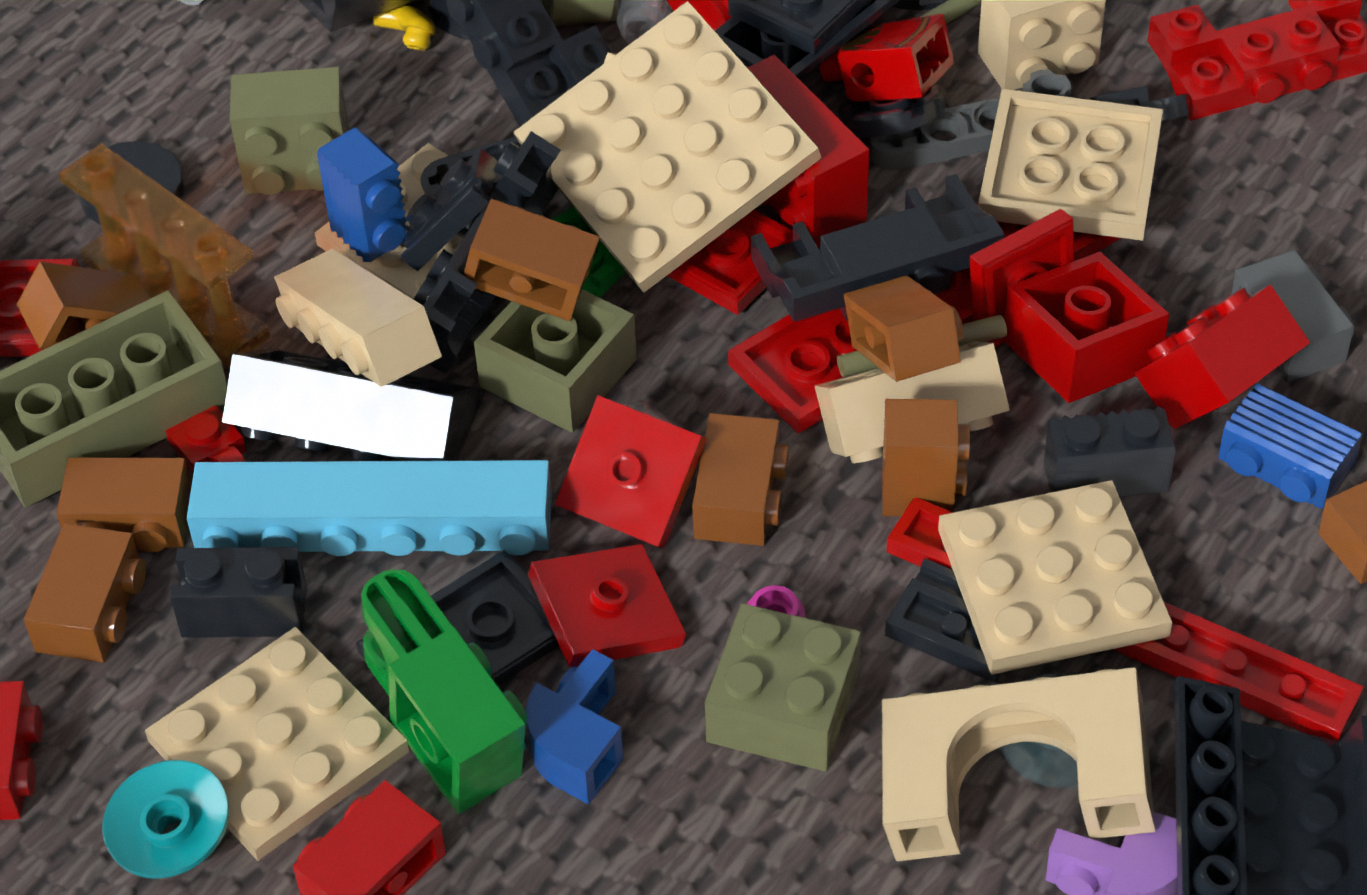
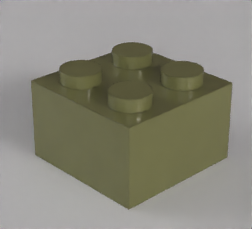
(281, 124)
(556, 363)
(782, 687)

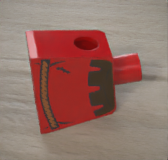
(892, 60)

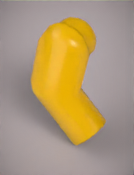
(412, 20)

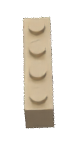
(357, 317)

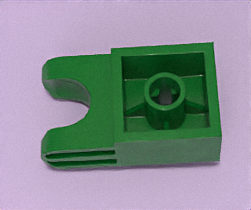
(441, 692)

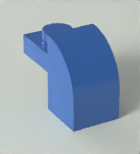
(566, 733)

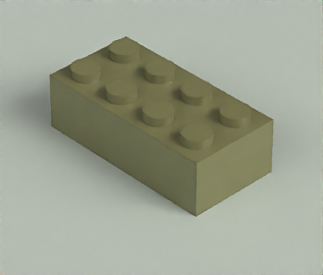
(104, 394)

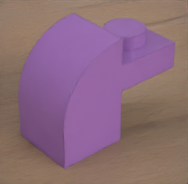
(1140, 867)

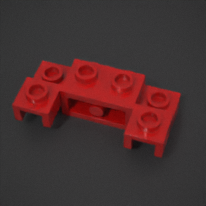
(1261, 57)

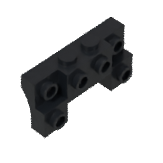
(527, 52)
(920, 242)
(446, 294)

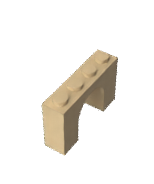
(941, 735)

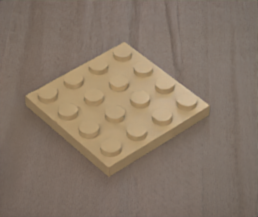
(669, 145)

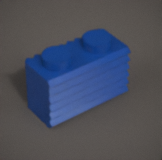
(363, 194)
(1289, 446)

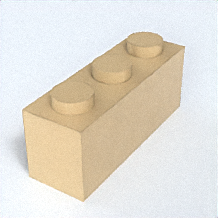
(856, 404)

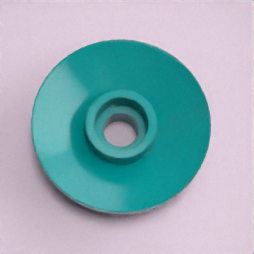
(154, 799)

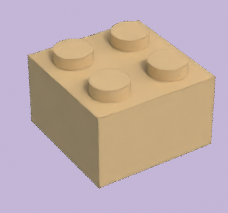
(1039, 35)

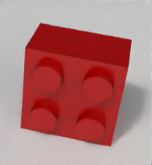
(1083, 326)
(1220, 354)

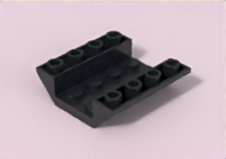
(1265, 802)

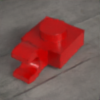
(206, 439)

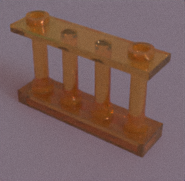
(167, 248)

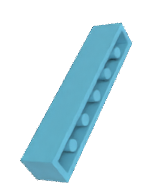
(373, 506)

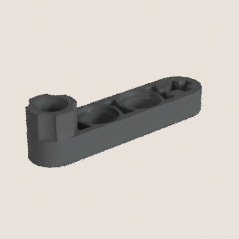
(961, 120)

